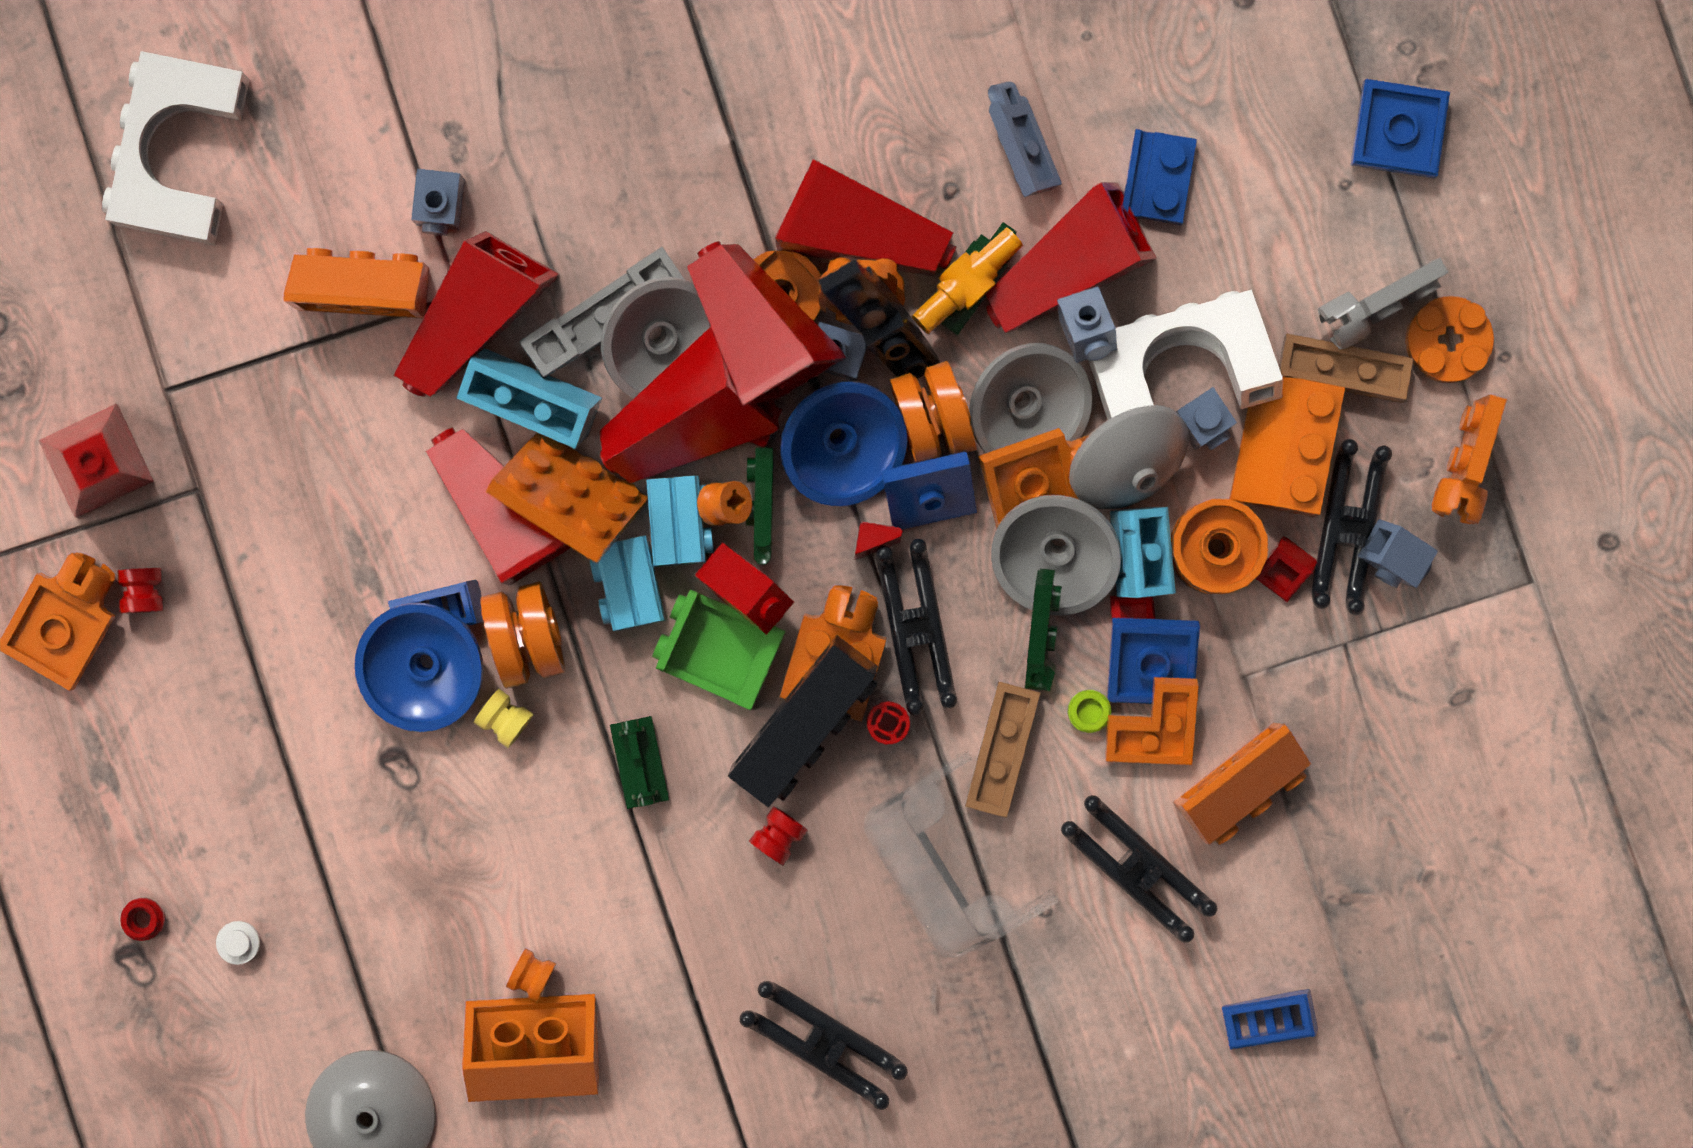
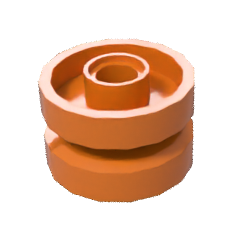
(938, 413)
(1242, 539)
(523, 636)

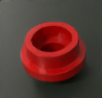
(129, 919)

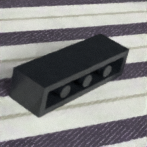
(803, 721)

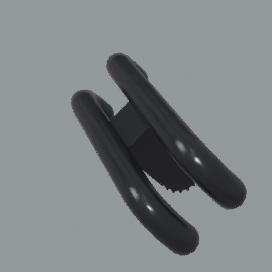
(1348, 525)
(916, 626)
(1139, 869)
(824, 1043)

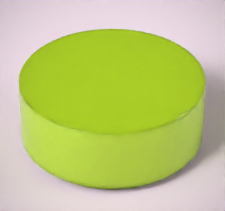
(1089, 711)

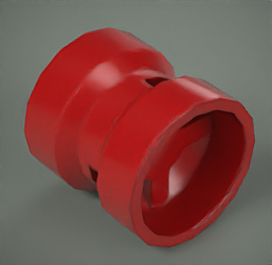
(140, 592)
(892, 719)
(778, 835)

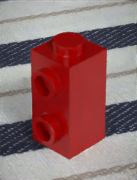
(744, 588)

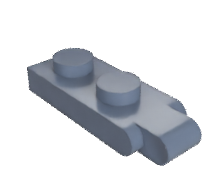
(1022, 140)

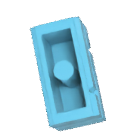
(675, 522)
(1145, 552)
(628, 585)

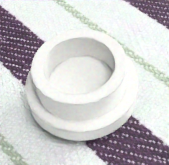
(238, 942)

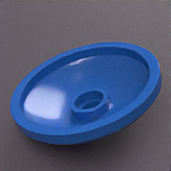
(848, 466)
(397, 682)

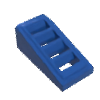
(470, 597)
(1291, 1032)

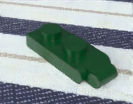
(761, 473)

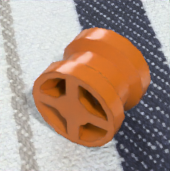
(724, 503)
(531, 975)

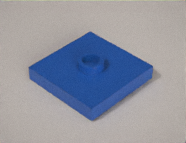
(1400, 128)
(929, 491)
(1149, 650)

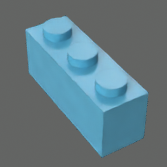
(528, 398)

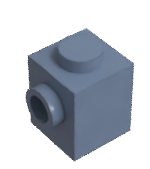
(437, 201)
(1087, 325)
(853, 347)
(1207, 420)
(1397, 555)

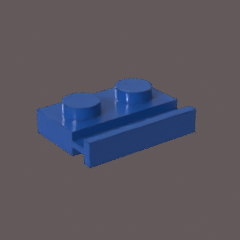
(1159, 176)

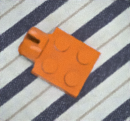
(1470, 462)
(1028, 470)
(61, 620)
(819, 631)

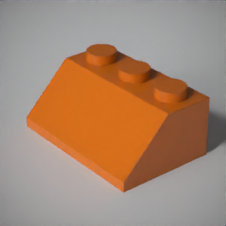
(357, 284)
(1288, 448)
(1244, 784)
(531, 1048)

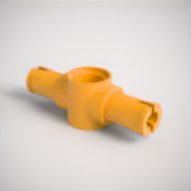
(967, 280)

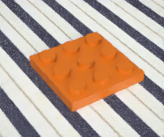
(567, 495)

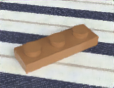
(1355, 368)
(1002, 749)

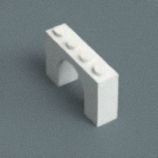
(159, 91)
(1225, 326)

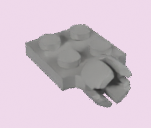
(1379, 305)

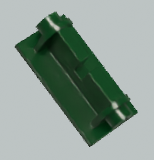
(639, 762)

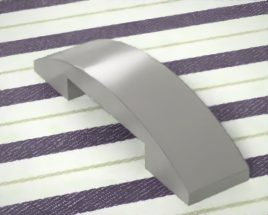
(582, 327)

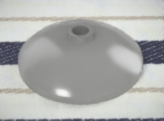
(626, 344)
(1054, 396)
(1129, 457)
(1083, 566)
(372, 1084)

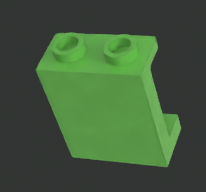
(717, 649)

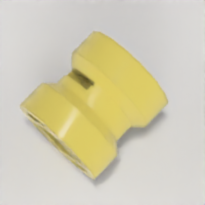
(503, 718)

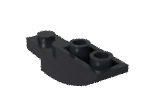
(880, 318)

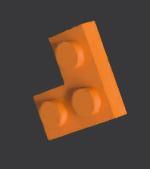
(1164, 736)

